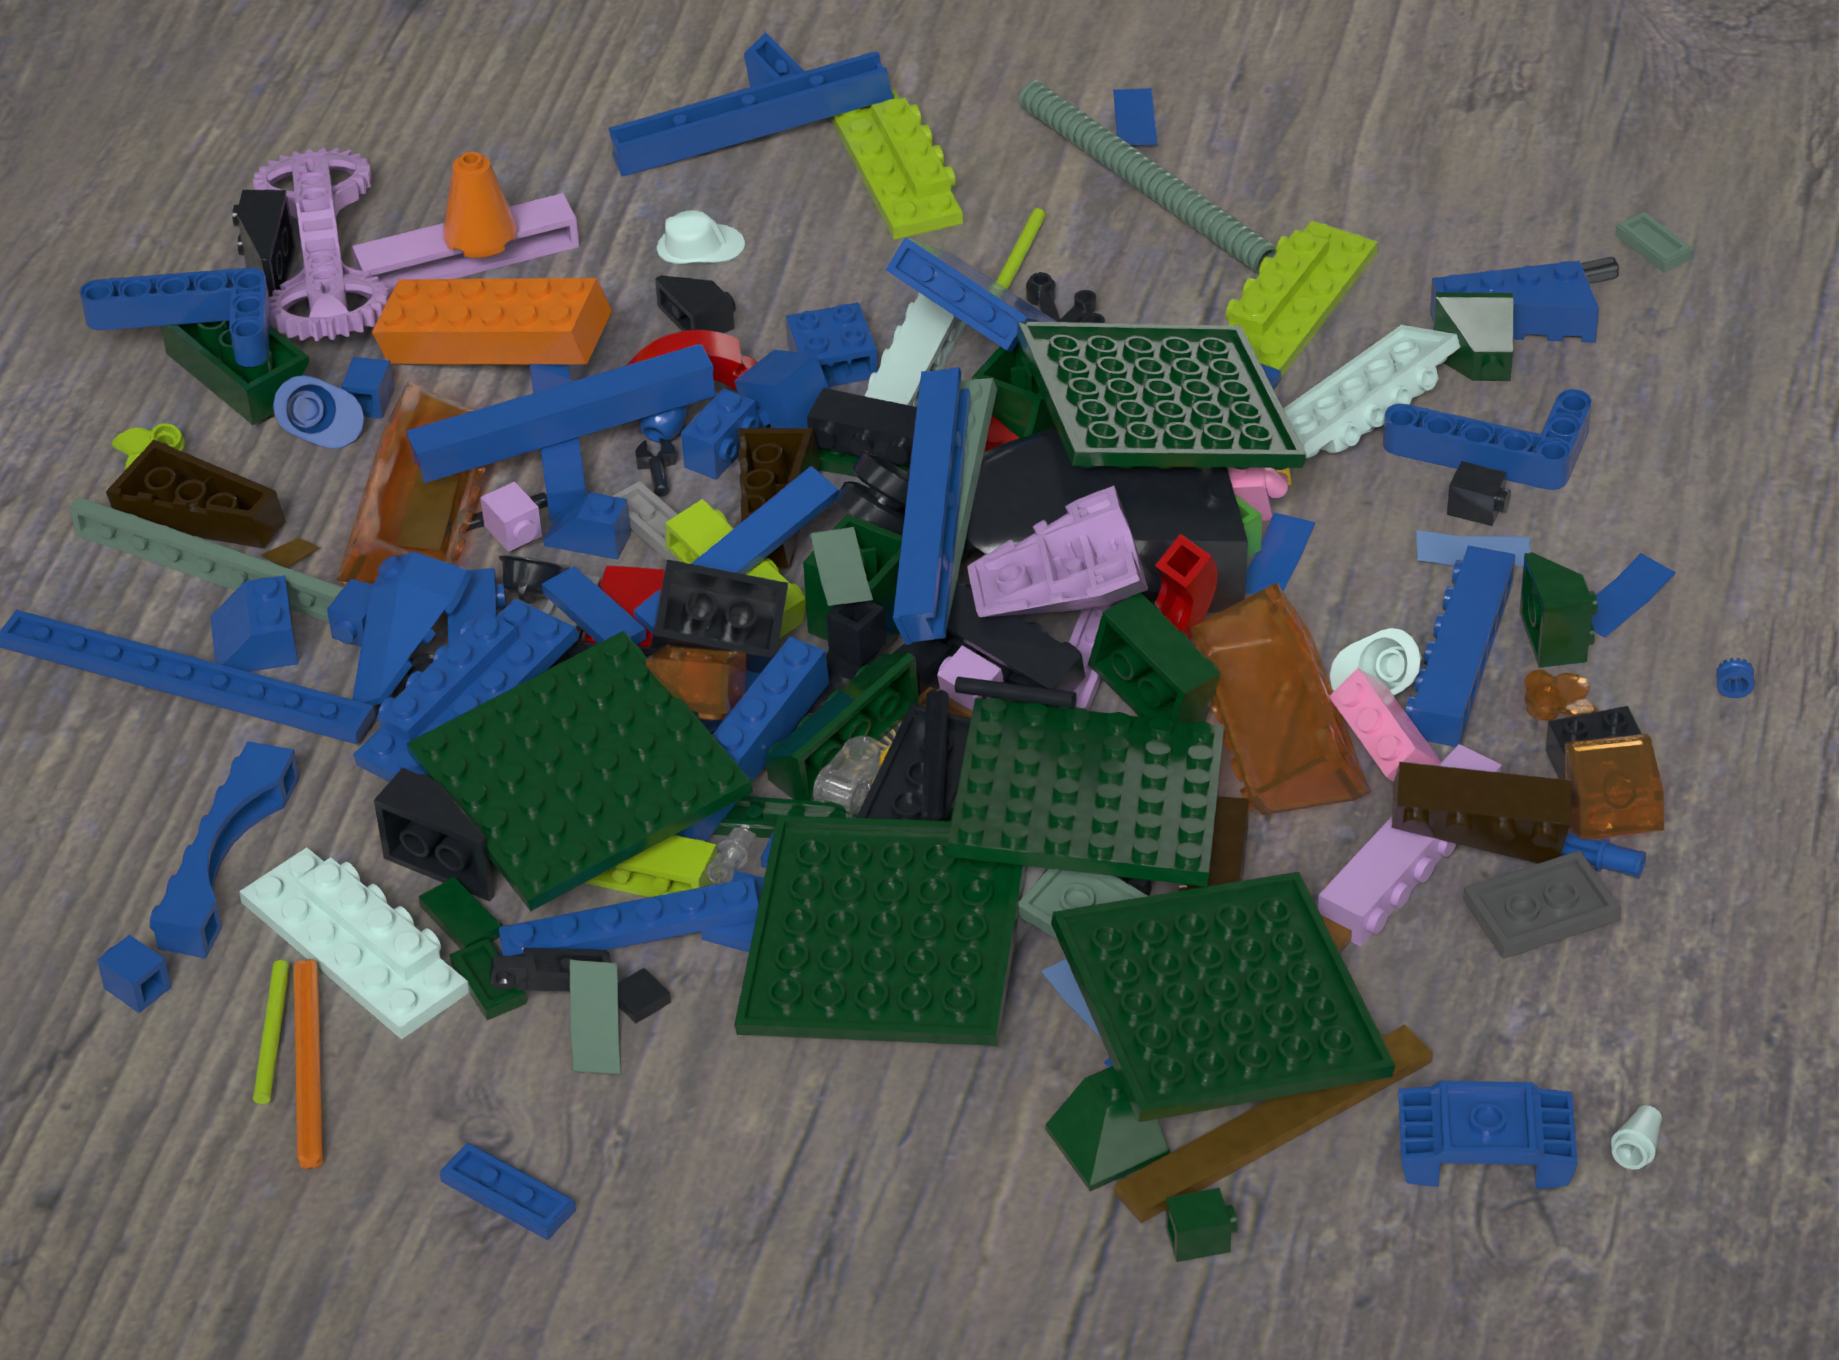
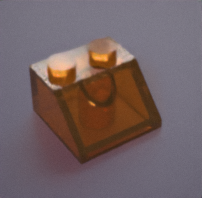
(703, 678)
(1614, 786)

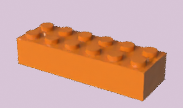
(492, 321)

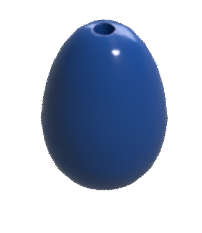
(664, 424)

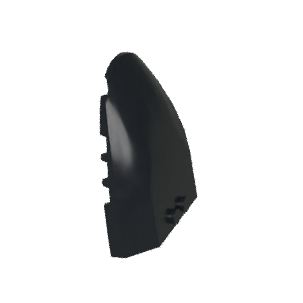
(1035, 481)

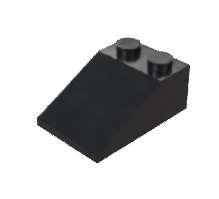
(265, 234)
(431, 833)

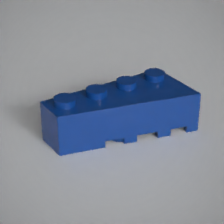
(1546, 298)

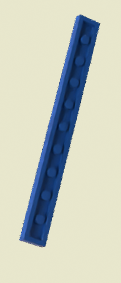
(187, 676)

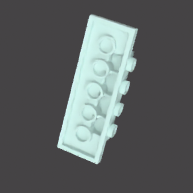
(1360, 392)
(357, 939)

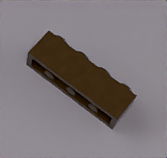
(1228, 842)

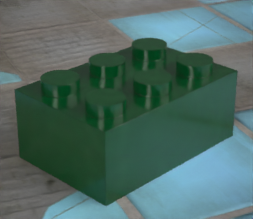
(1152, 663)

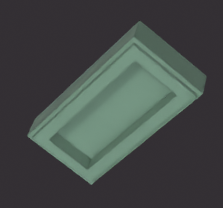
(1654, 242)

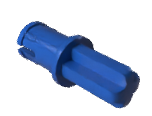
(1607, 855)

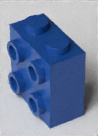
(838, 339)

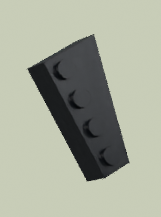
(1018, 648)

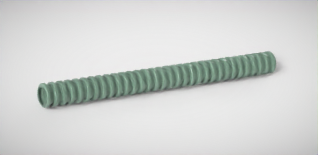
(1146, 175)

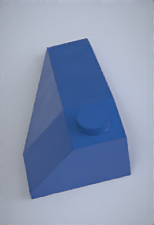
(399, 619)

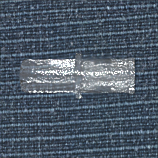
(731, 854)

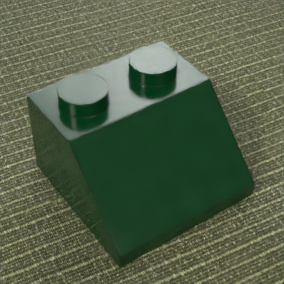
(1556, 612)

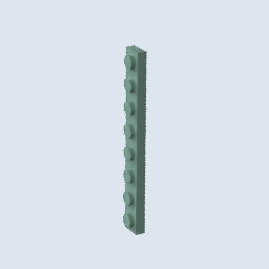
(980, 412)
(196, 556)

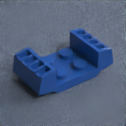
(1487, 1126)

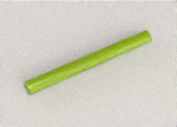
(1021, 248)
(271, 1032)

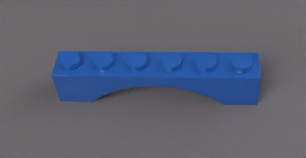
(256, 788)

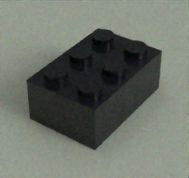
(719, 612)

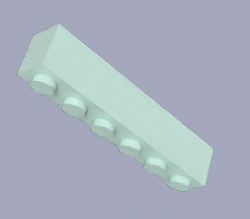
(917, 346)

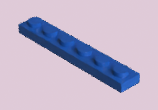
(637, 920)

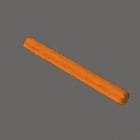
(308, 1064)

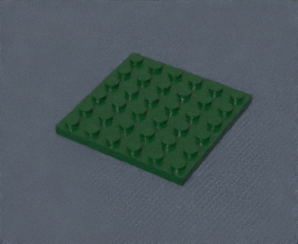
(1159, 396)
(579, 769)
(1087, 792)
(879, 935)
(1220, 996)

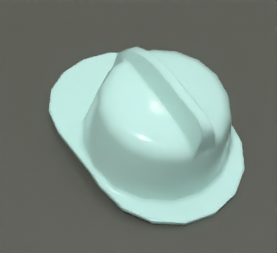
(698, 239)
(1386, 656)

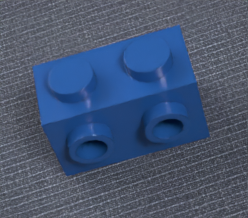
(712, 436)

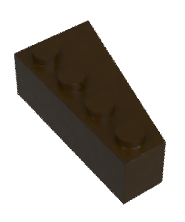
(768, 464)
(196, 498)
(1484, 809)

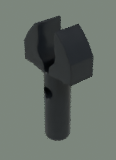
(656, 464)

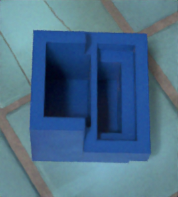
(783, 387)

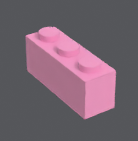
(1381, 723)

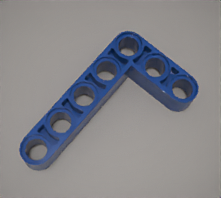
(185, 299)
(1526, 456)

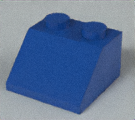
(255, 627)

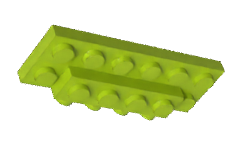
(900, 166)
(1298, 290)

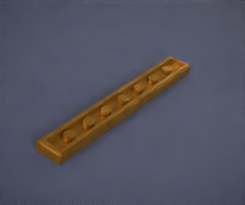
(1257, 1133)

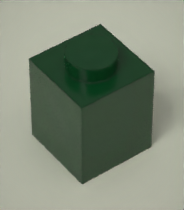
(1199, 1224)

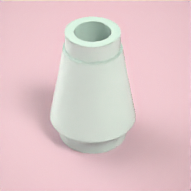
(1637, 1139)

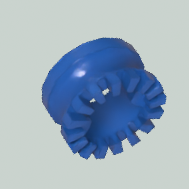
(1734, 670)

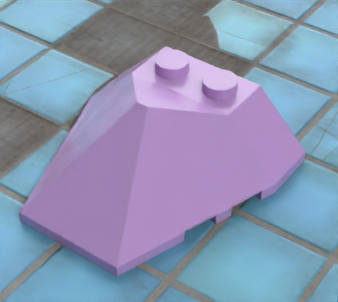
(1064, 566)

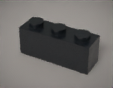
(863, 423)

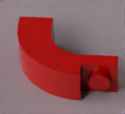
(721, 349)
(1187, 584)

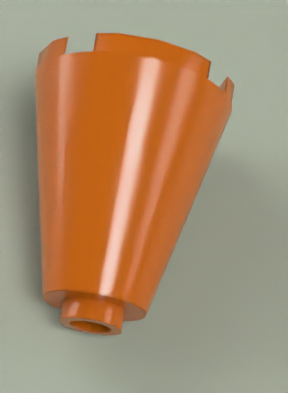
(477, 209)

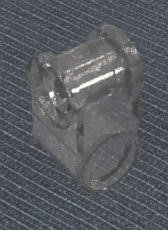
(849, 774)

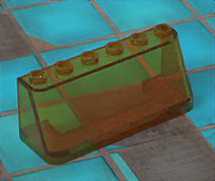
(390, 487)
(1278, 707)

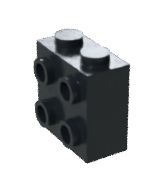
(1583, 727)

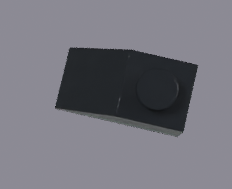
(695, 304)

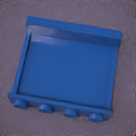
(963, 291)

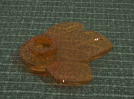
(1552, 695)

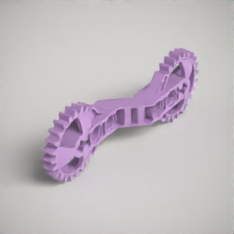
(324, 274)

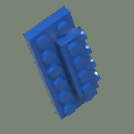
(478, 666)

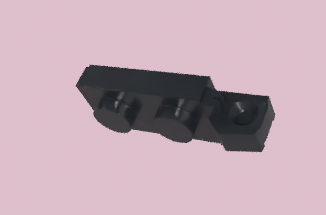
(540, 968)

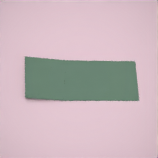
(840, 566)
(594, 1017)

